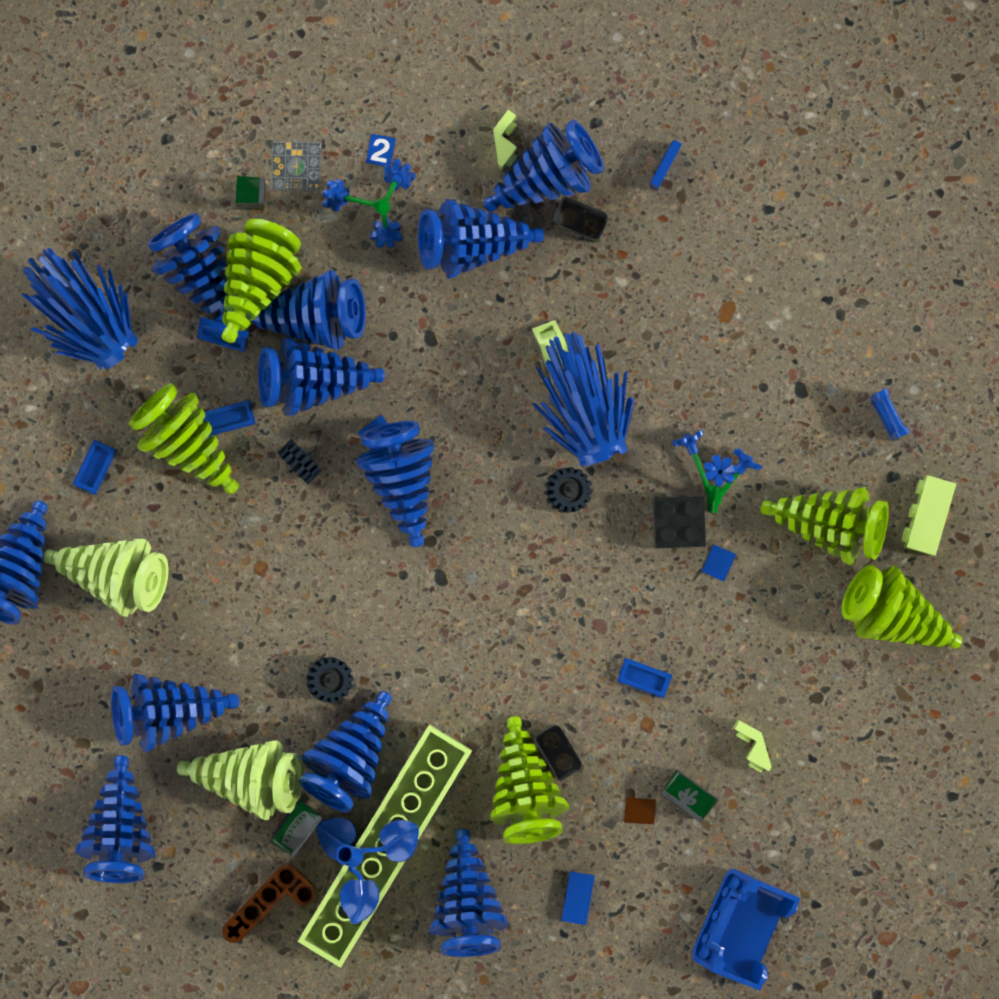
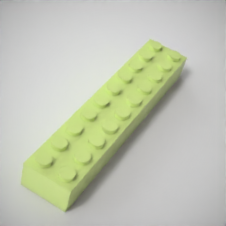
(411, 798)

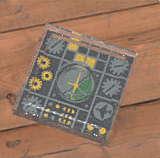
(296, 166)

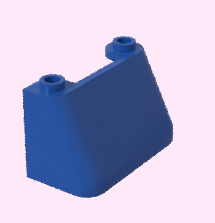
(742, 927)

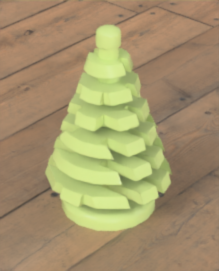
(115, 573)
(251, 777)

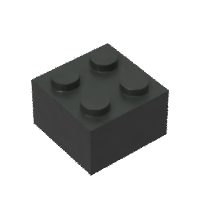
(679, 522)

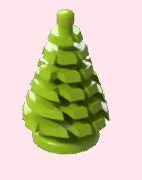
(257, 269)
(181, 437)
(835, 521)
(891, 609)
(525, 791)

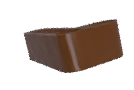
(264, 905)

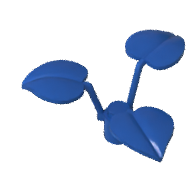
(338, 834)

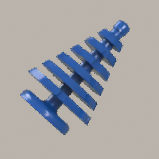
(550, 168)
(469, 237)
(193, 259)
(318, 311)
(309, 376)
(400, 473)
(20, 563)
(163, 709)
(347, 757)
(116, 831)
(467, 904)

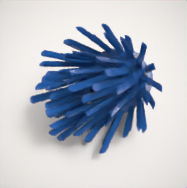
(88, 324)
(595, 422)

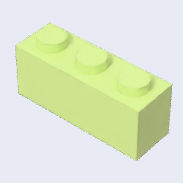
(928, 515)

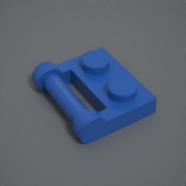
(888, 415)

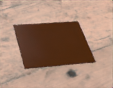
(639, 811)

